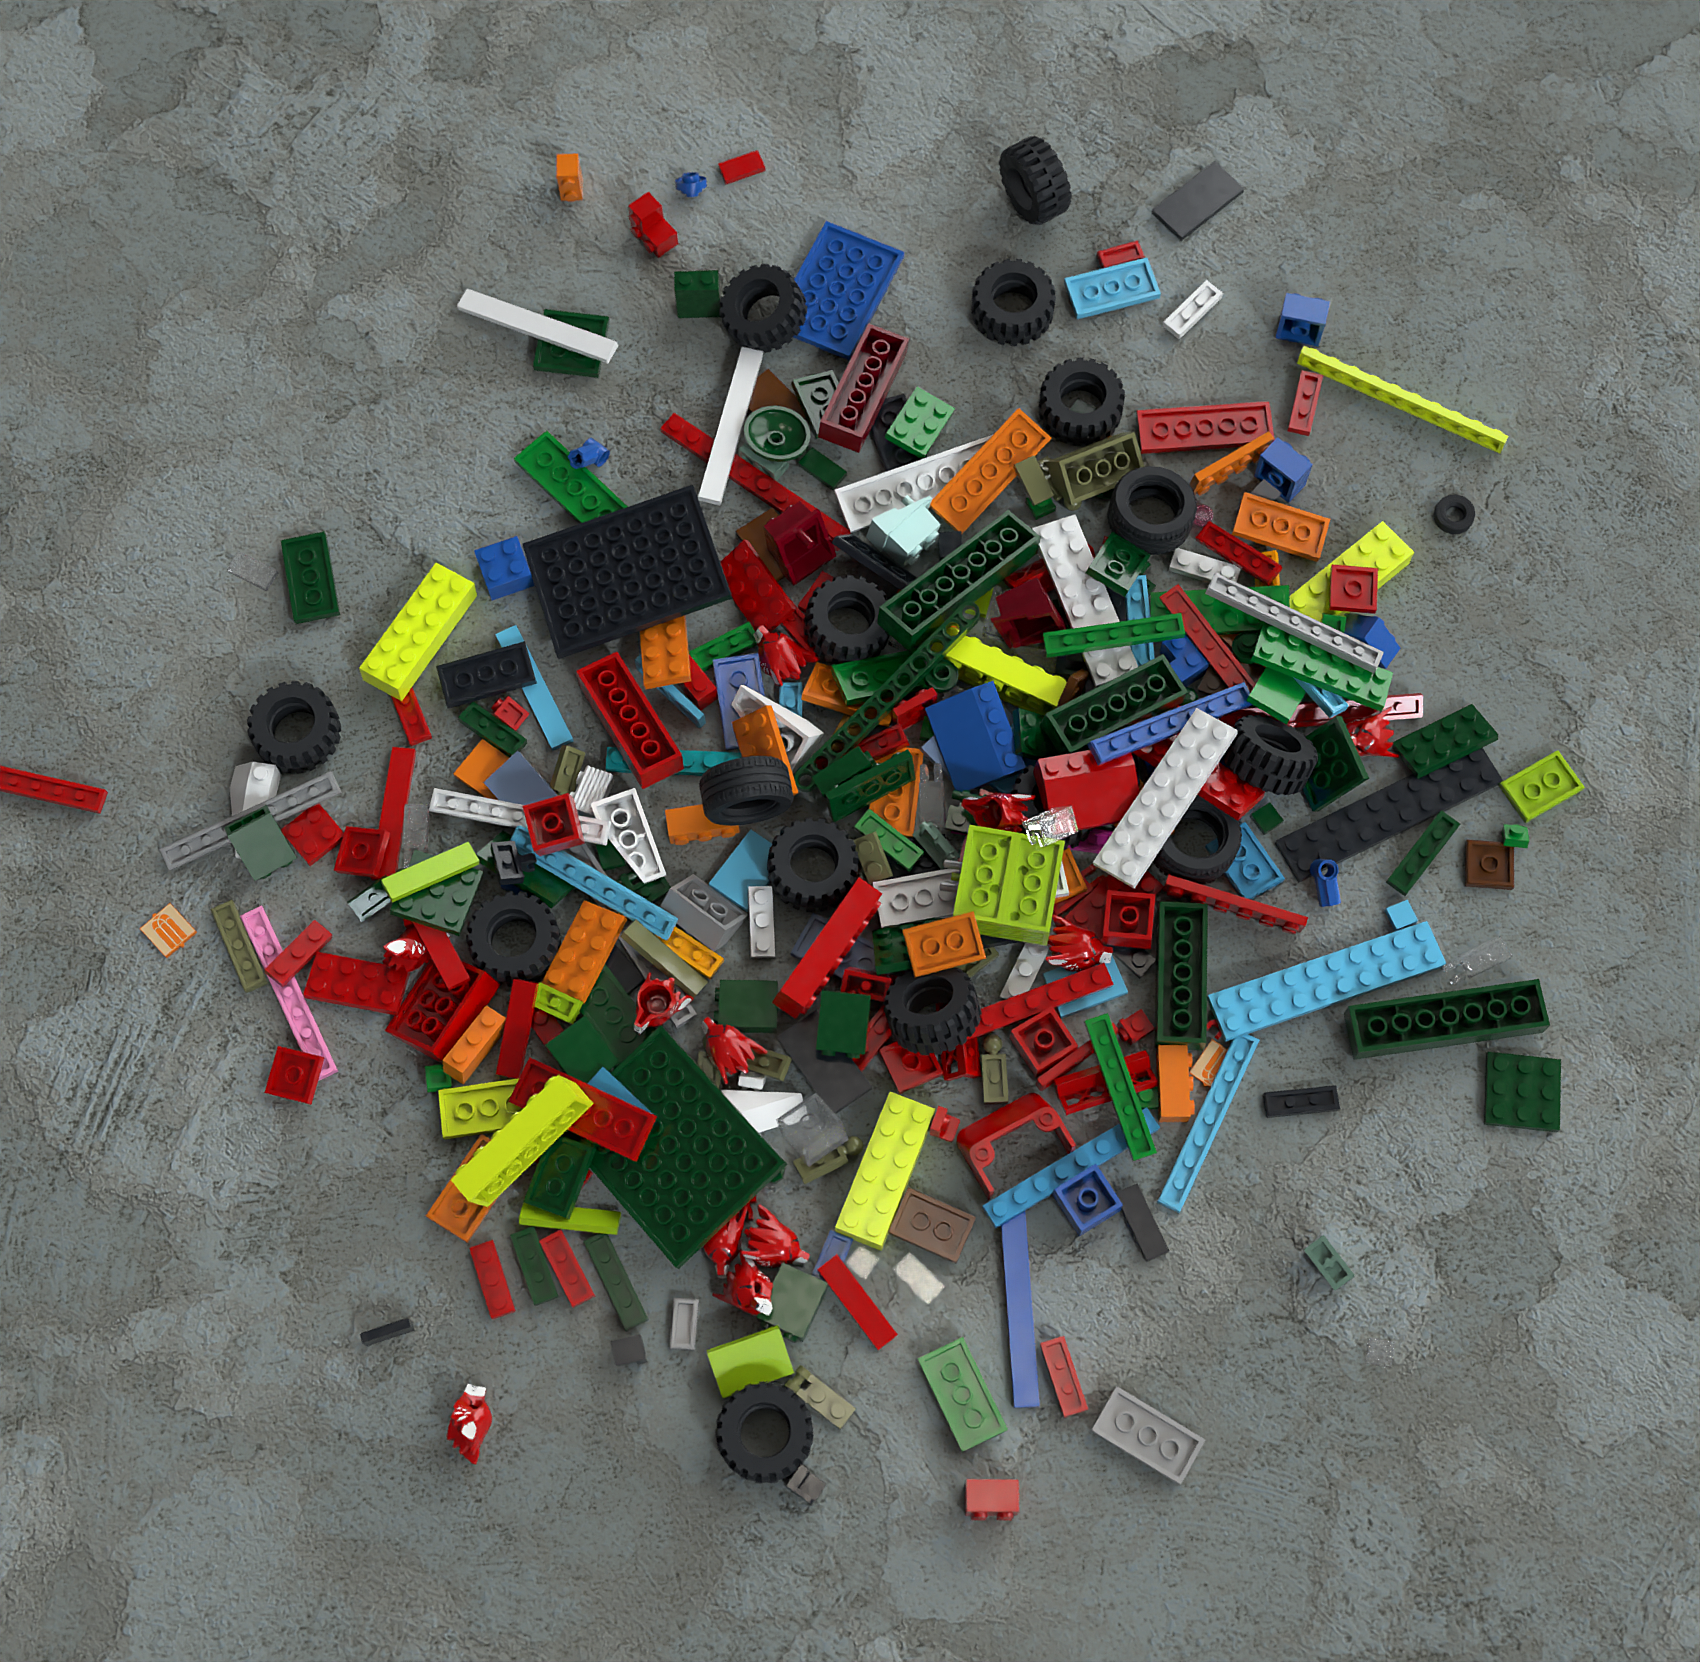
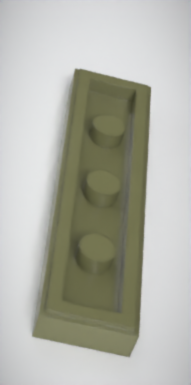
(239, 946)
(664, 958)

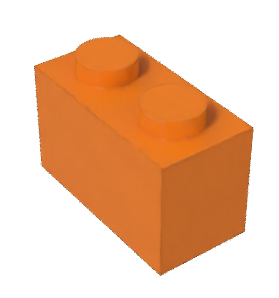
(569, 177)

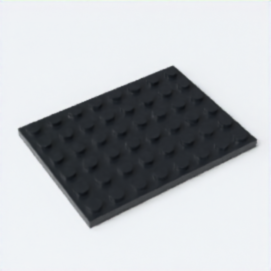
(626, 571)

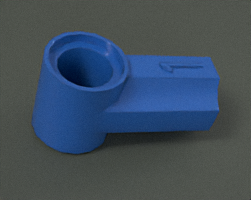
(590, 453)
(1326, 885)

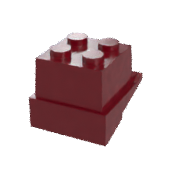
(799, 542)
(1026, 615)

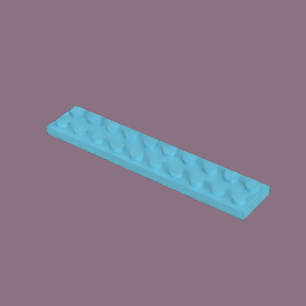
(1326, 981)

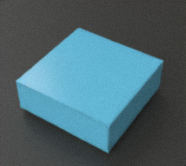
(1401, 915)

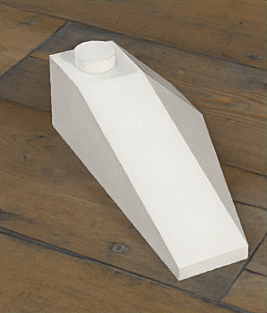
(631, 833)
(763, 1107)

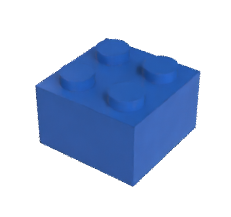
(1302, 319)
(1283, 469)
(504, 568)
(1087, 1200)

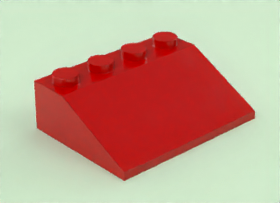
(1095, 791)
(437, 1018)

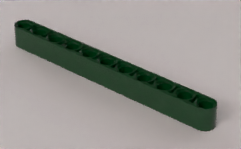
(891, 685)

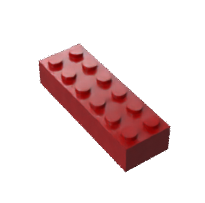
(630, 720)
(823, 955)

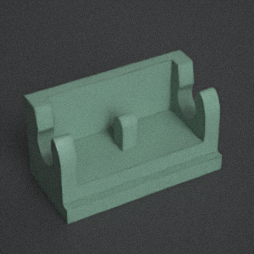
(770, 468)
(1329, 1263)

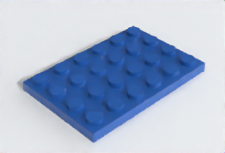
(843, 287)

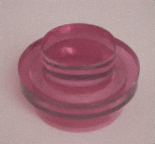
(1203, 515)

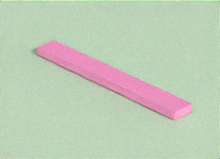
(290, 996)

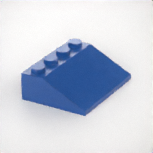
(975, 738)

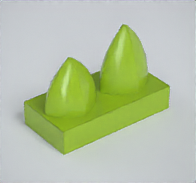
(557, 1003)

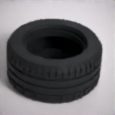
(1155, 483)
(746, 790)
(1209, 868)

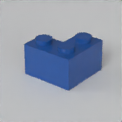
(1374, 633)
(1184, 659)

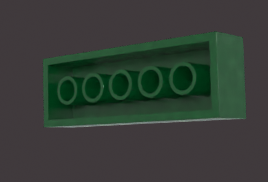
(1114, 706)
(1181, 975)

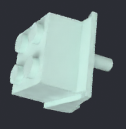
(905, 531)

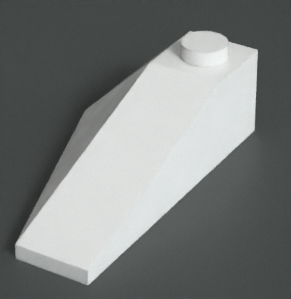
(797, 733)
(252, 785)

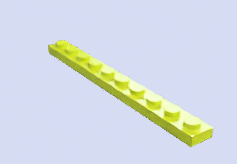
(1402, 399)

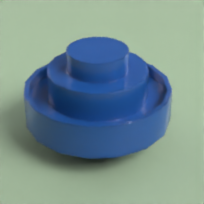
(691, 184)

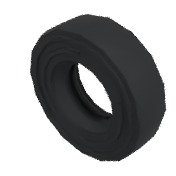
(1462, 504)

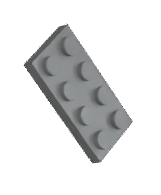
(1148, 1435)

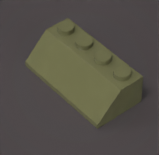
(1095, 467)

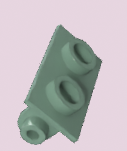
(935, 844)

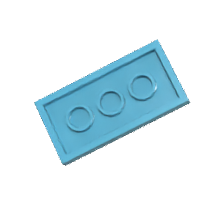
(1112, 288)

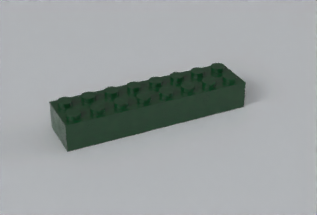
(958, 578)
(1446, 1019)

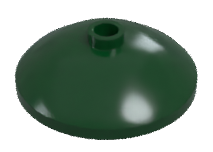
(777, 433)

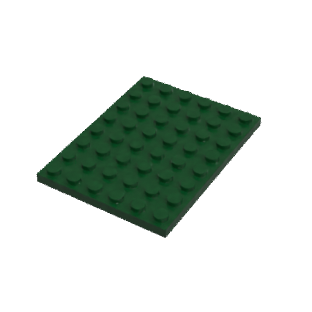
(697, 1160)

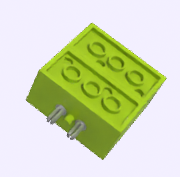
(1007, 884)

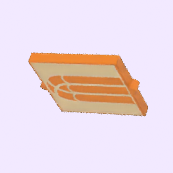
(168, 930)
(1209, 1063)

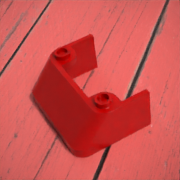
(976, 1138)

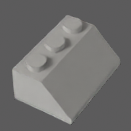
(703, 912)

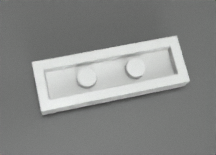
(1192, 309)
(1201, 567)
(761, 922)
(1025, 970)

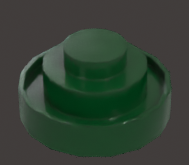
(1244, 645)
(942, 677)

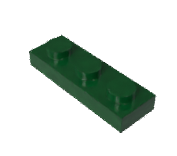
(492, 729)
(534, 1266)

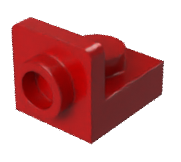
(509, 712)
(1134, 1027)
(944, 1125)

